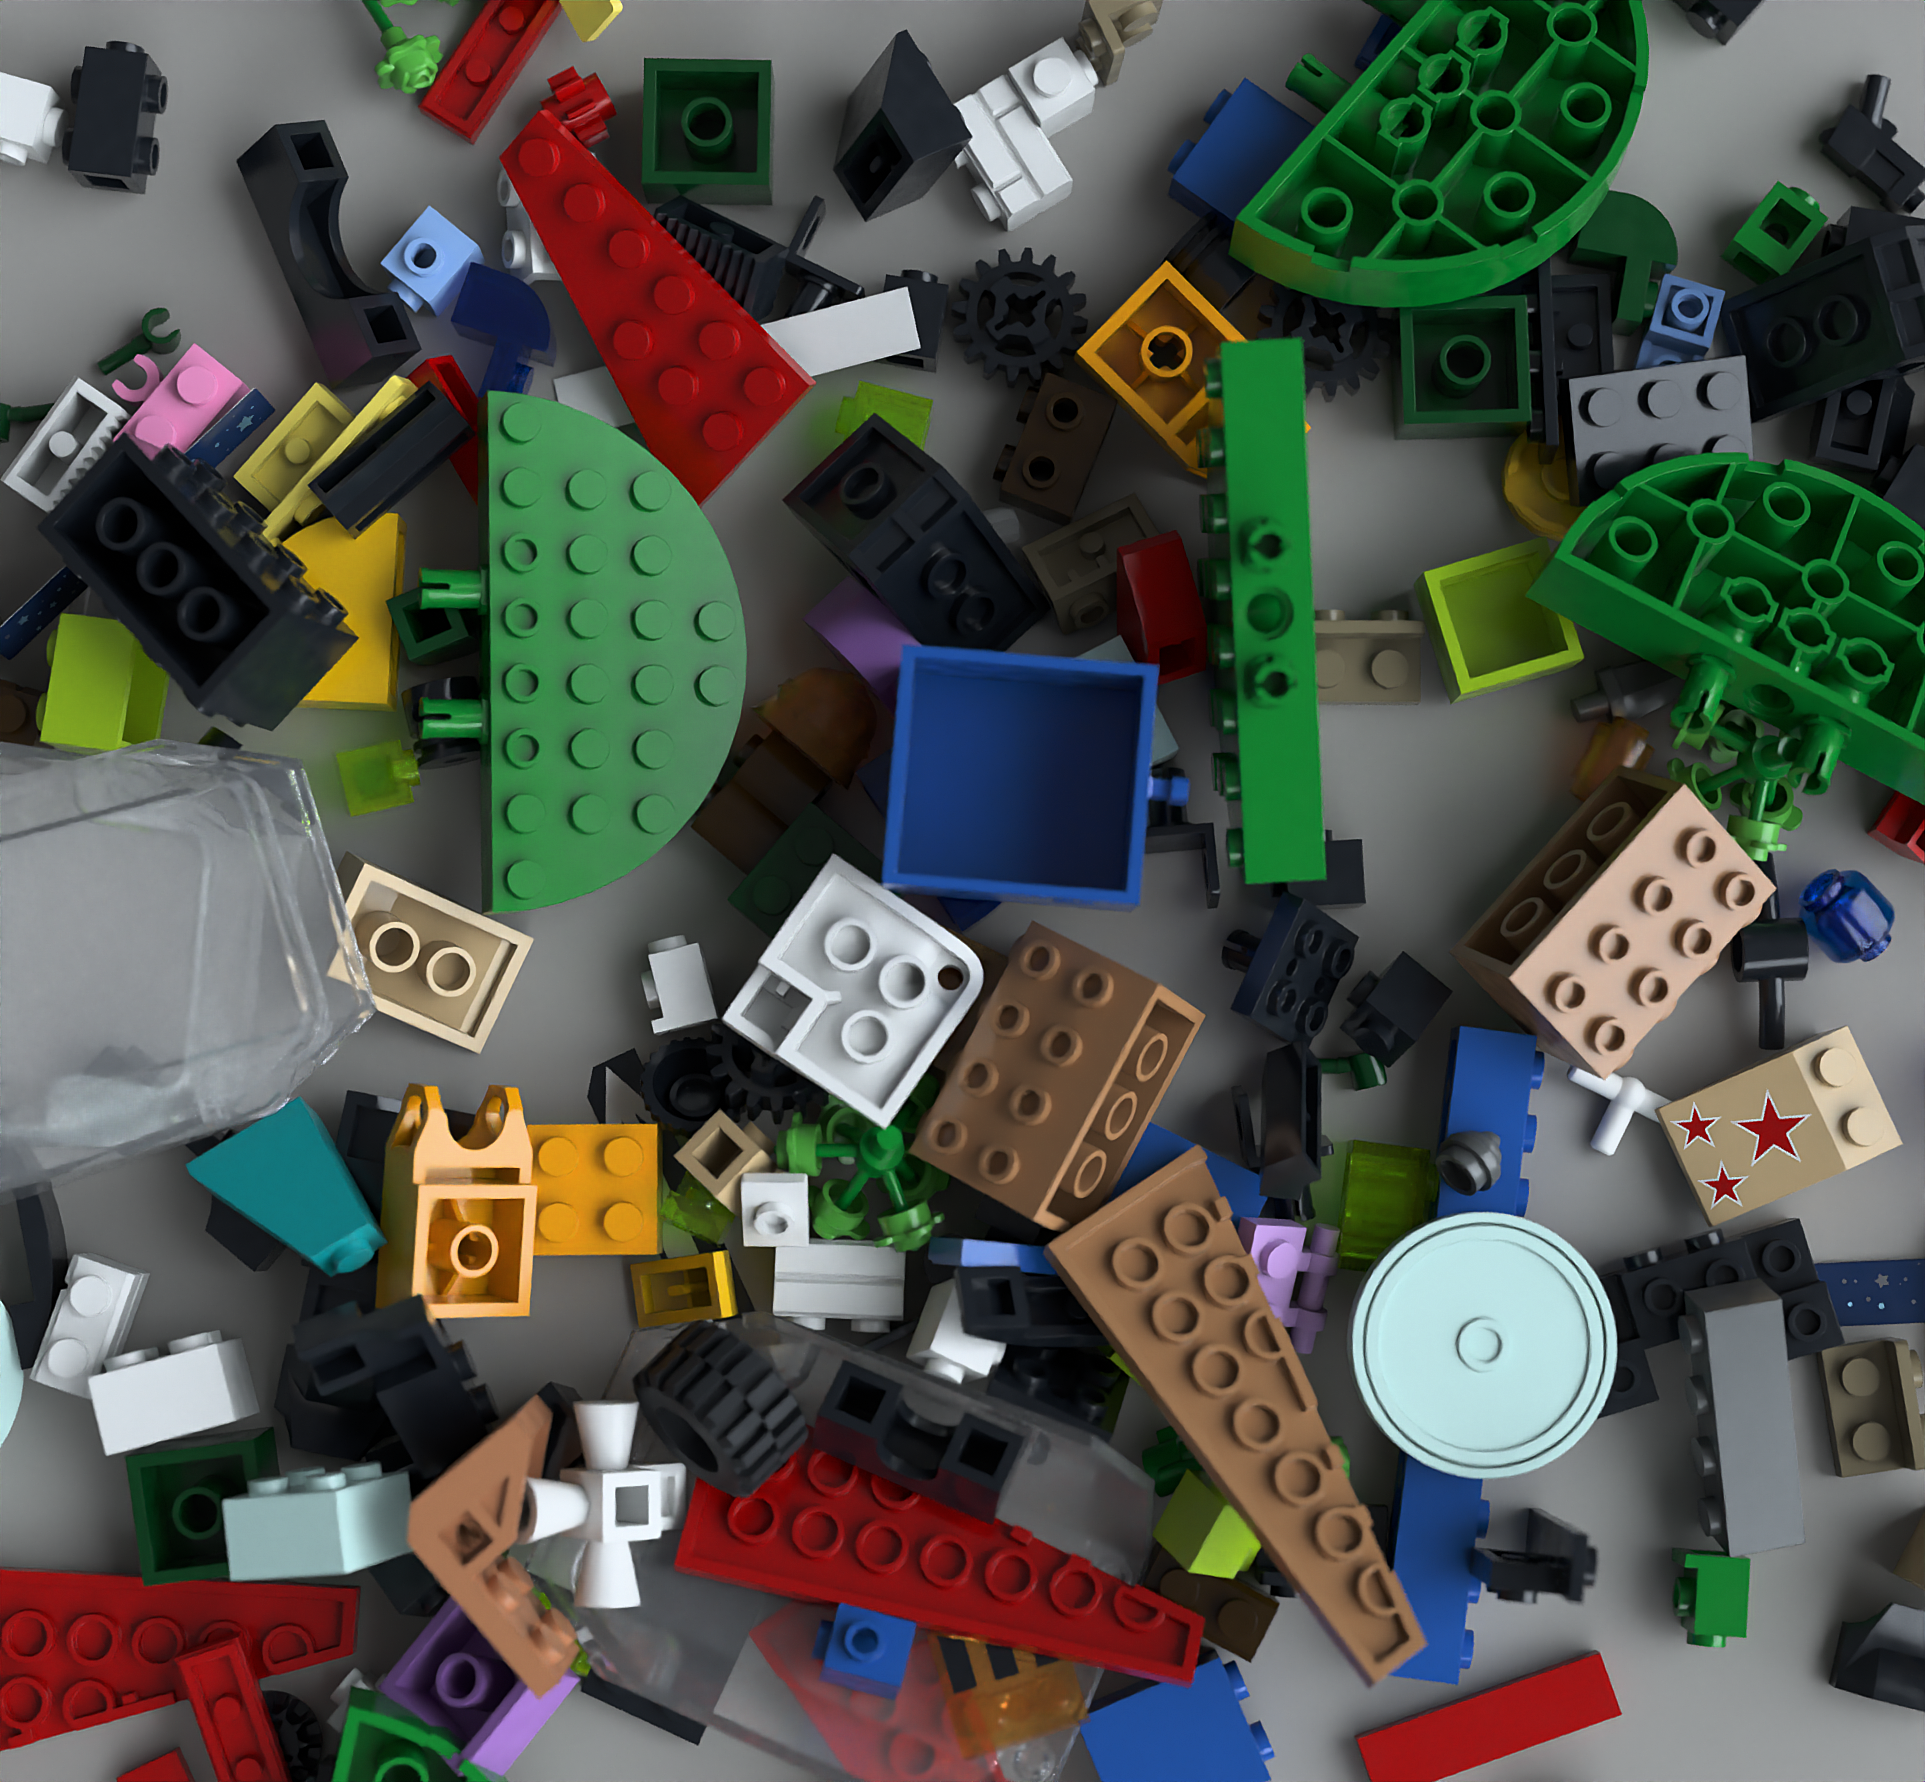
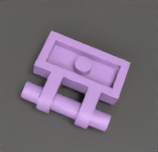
(1278, 1256)

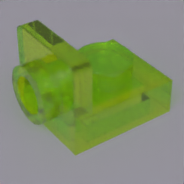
(697, 1212)

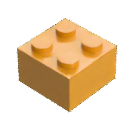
(597, 1188)

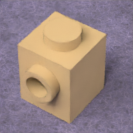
(723, 1153)

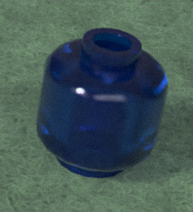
(1846, 916)

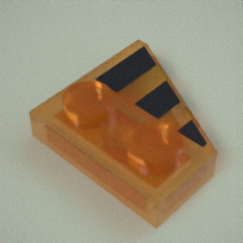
(1004, 1694)

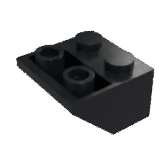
(897, 132)

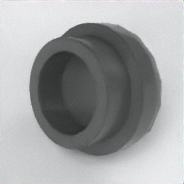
(1470, 1161)

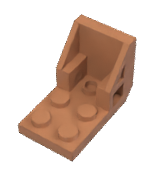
(466, 1524)

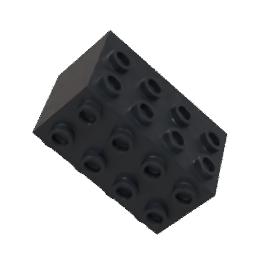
(198, 582)

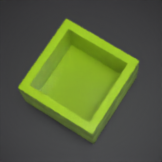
(1487, 628)
(100, 688)

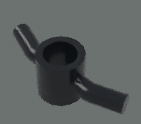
(1769, 954)

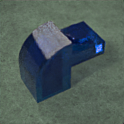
(511, 318)

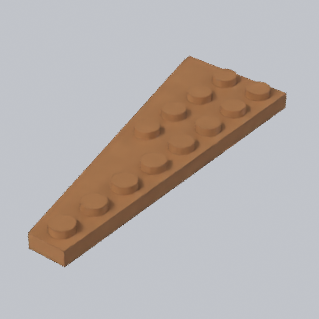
(1200, 1338)

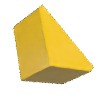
(684, 1289)

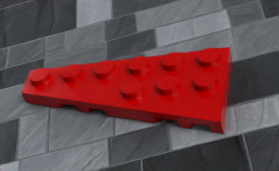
(674, 340)
(106, 1647)

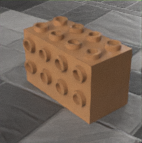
(1614, 920)
(1057, 1080)

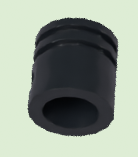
(1205, 263)
(440, 752)

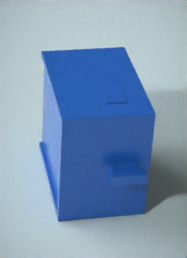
(1022, 778)

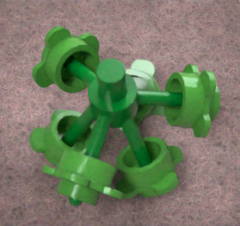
(1761, 760)
(878, 1153)

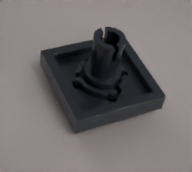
(1291, 969)
(1062, 1386)

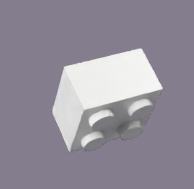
(170, 1396)

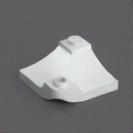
(856, 992)

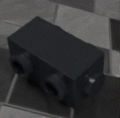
(115, 118)

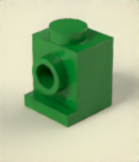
(1784, 210)
(1711, 1595)

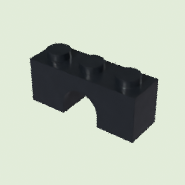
(875, 1430)

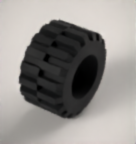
(720, 1408)

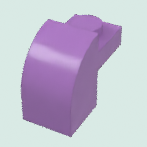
(863, 638)

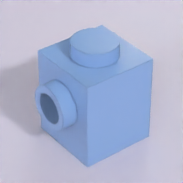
(430, 263)

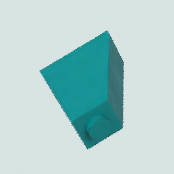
(294, 1187)

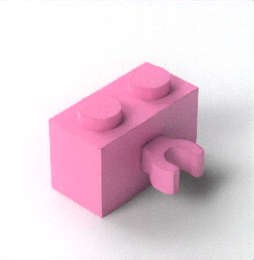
(182, 403)

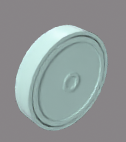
(1481, 1344)

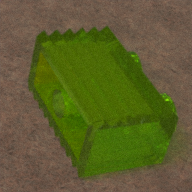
(1381, 1199)

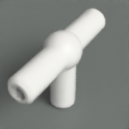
(1626, 1096)

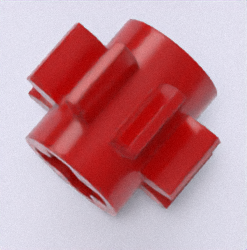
(580, 105)

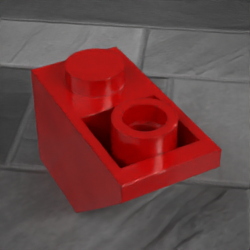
(1160, 607)

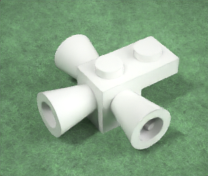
(606, 1503)

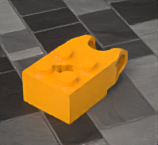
(1161, 400)
(459, 1209)

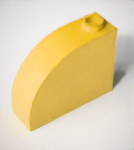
(361, 577)

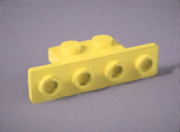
(306, 445)

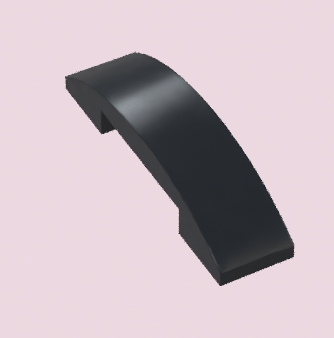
(47, 1266)
(1022, 1310)

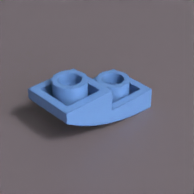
(1680, 323)

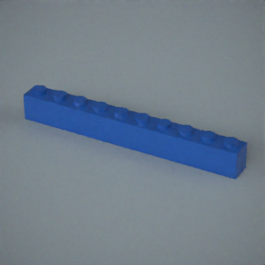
(1435, 1511)

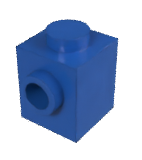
(864, 1650)

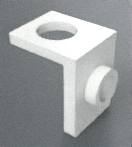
(775, 1209)

